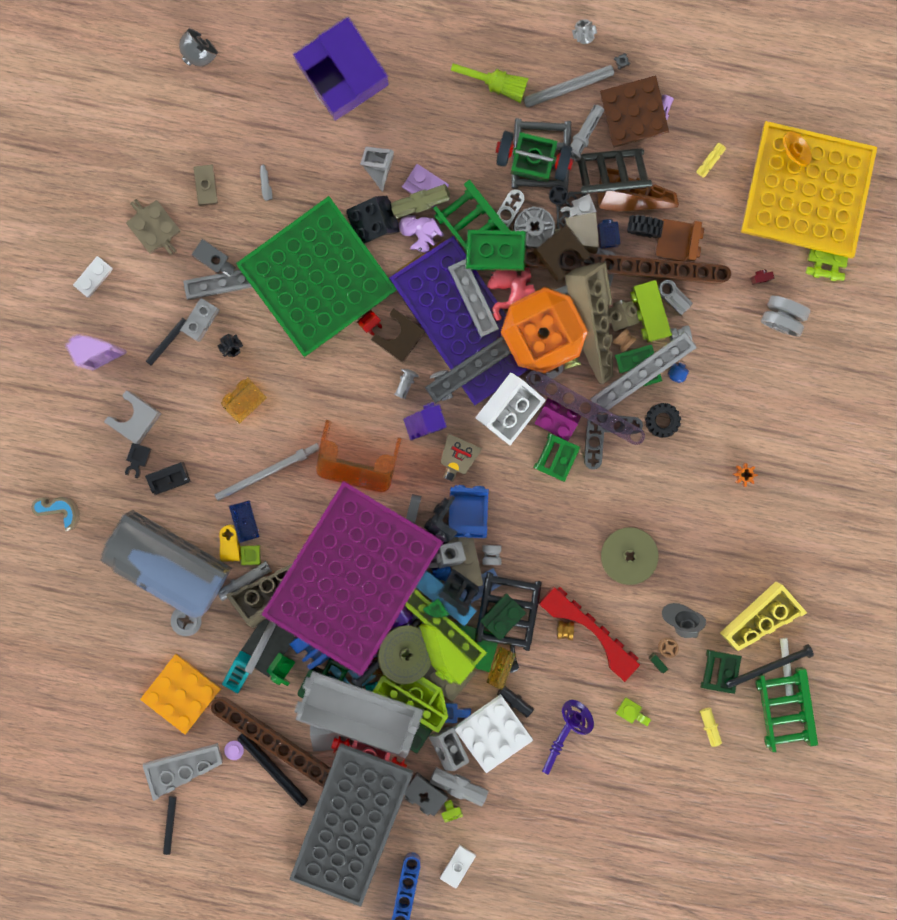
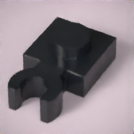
(138, 457)

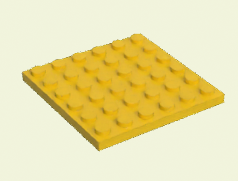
(813, 203)

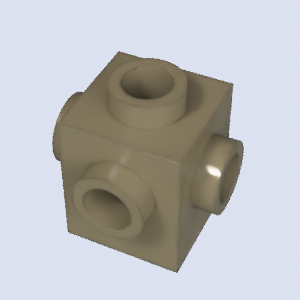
(623, 315)

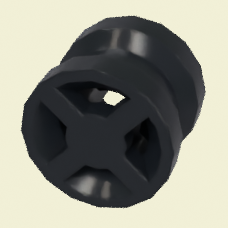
(556, 196)

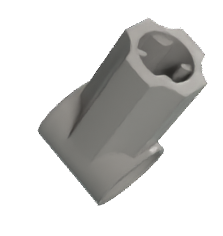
(675, 297)

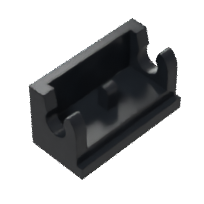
(168, 478)

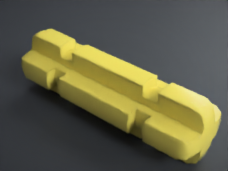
(711, 160)

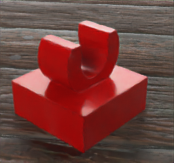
(369, 321)

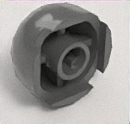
(195, 49)

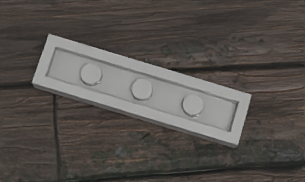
(473, 298)

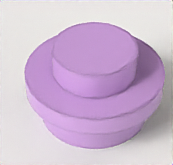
(234, 750)

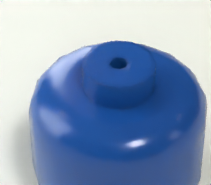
(678, 372)

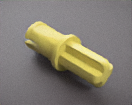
(710, 726)

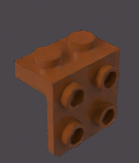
(680, 240)

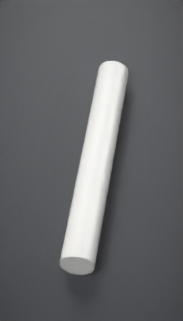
(786, 668)

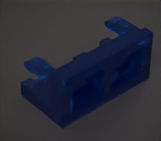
(244, 521)

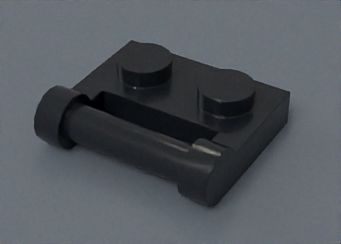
(453, 589)

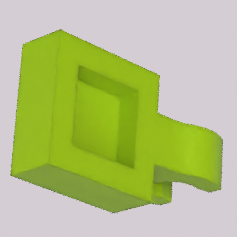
(630, 711)

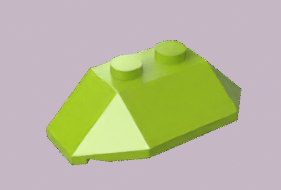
(419, 694)

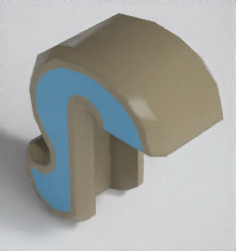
(58, 505)

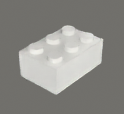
(510, 408)

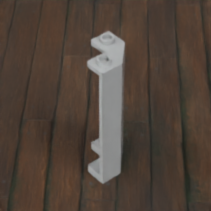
(358, 714)

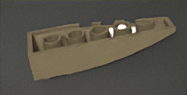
(592, 298)

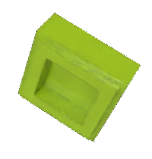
(250, 555)

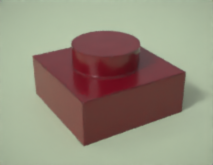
(762, 276)

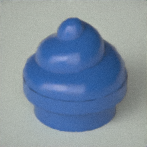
(441, 573)

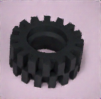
(645, 226)
(674, 420)

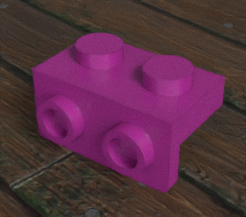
(558, 419)

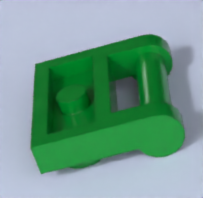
(562, 461)

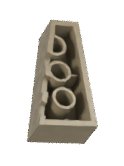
(253, 598)

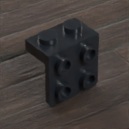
(373, 219)
(436, 526)

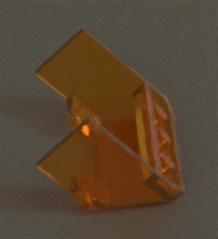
(359, 475)

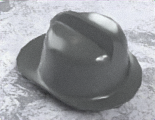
(684, 620)

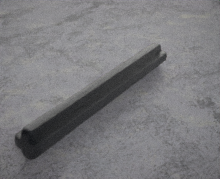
(273, 770)

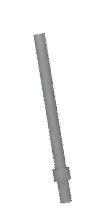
(300, 455)

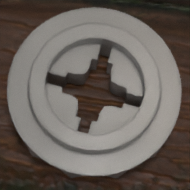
(178, 625)

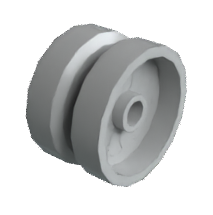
(785, 316)

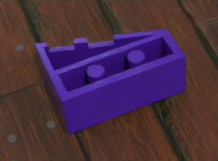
(425, 421)

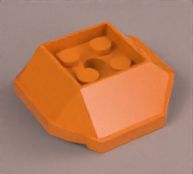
(547, 310)

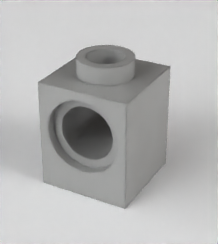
(456, 551)

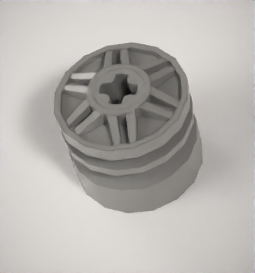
(533, 216)

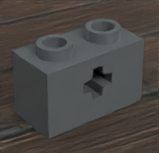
(435, 799)

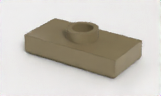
(205, 185)

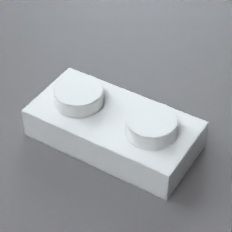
(93, 277)

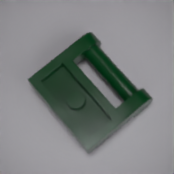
(728, 669)

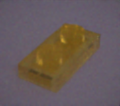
(501, 668)

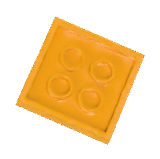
(180, 694)

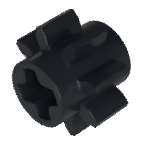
(230, 345)

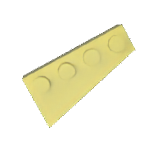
(762, 617)

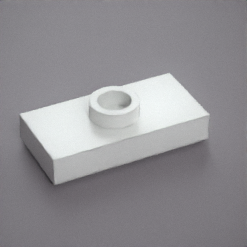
(457, 866)

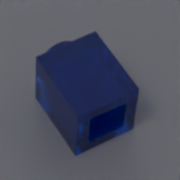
(608, 234)

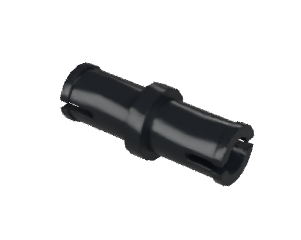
(515, 701)

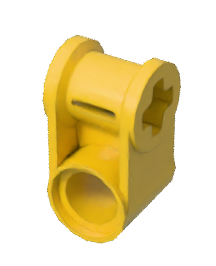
(230, 546)

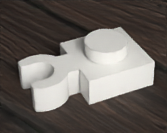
(580, 206)

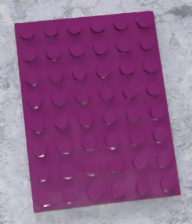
(352, 578)

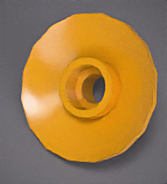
(797, 148)

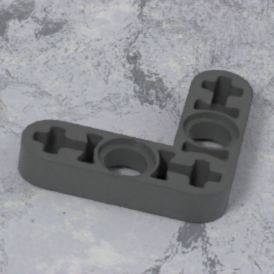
(603, 418)

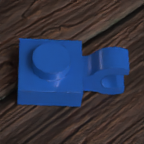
(454, 712)

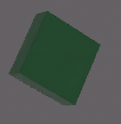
(658, 663)

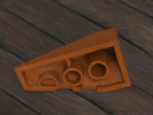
(635, 199)

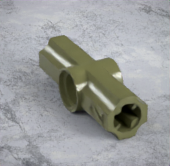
(420, 201)

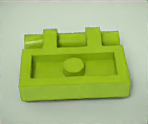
(825, 258)

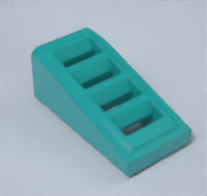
(241, 661)

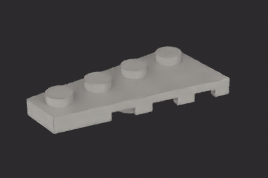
(172, 771)

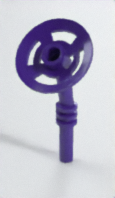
(571, 722)

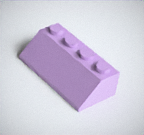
(91, 352)

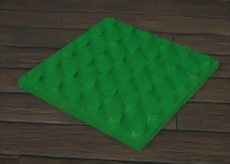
(316, 276)

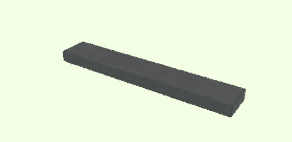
(468, 369)

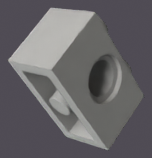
(200, 320)
(449, 749)

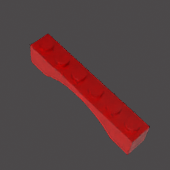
(619, 661)

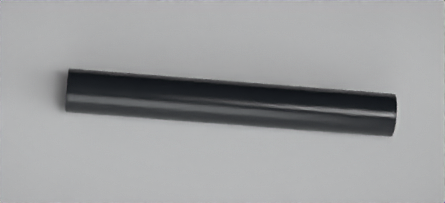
(166, 342)
(169, 825)

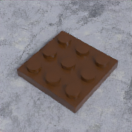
(634, 111)

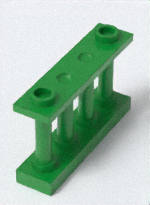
(481, 208)
(805, 715)

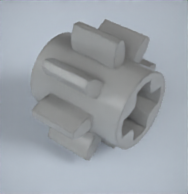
(584, 31)

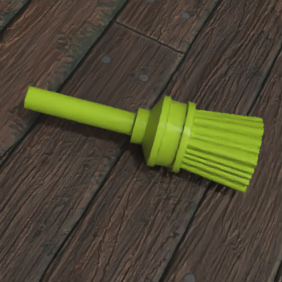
(498, 81)

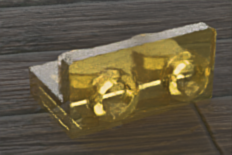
(243, 400)

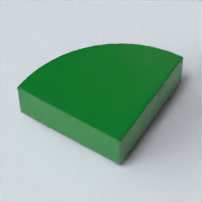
(436, 609)

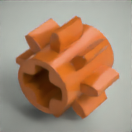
(742, 470)

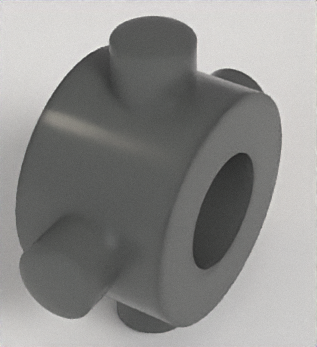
(622, 61)

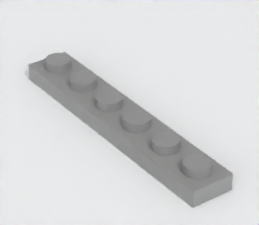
(644, 371)

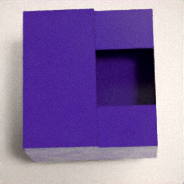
(341, 69)

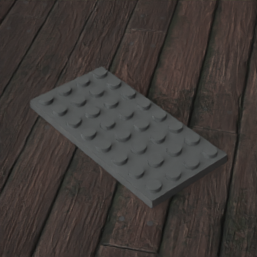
(351, 824)

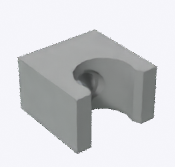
(141, 421)

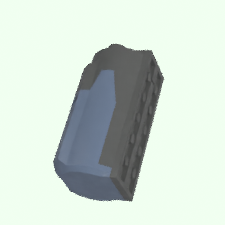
(164, 564)

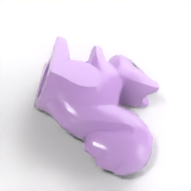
(424, 228)

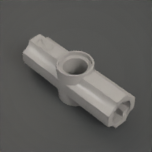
(459, 786)

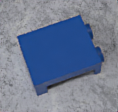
(469, 511)

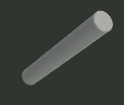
(260, 647)

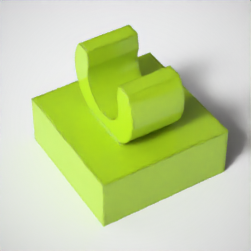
(451, 813)

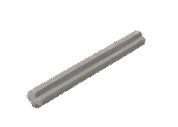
(569, 86)

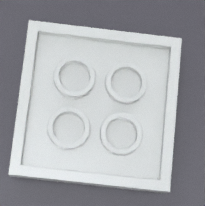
(493, 733)

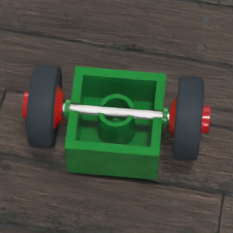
(533, 156)

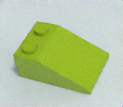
(445, 657)

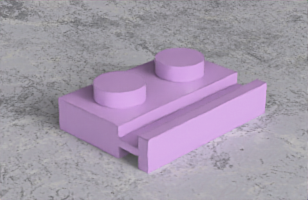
(421, 179)

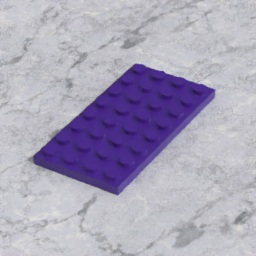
(443, 315)

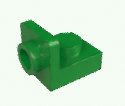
(280, 668)

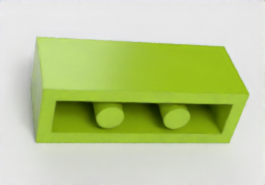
(650, 311)

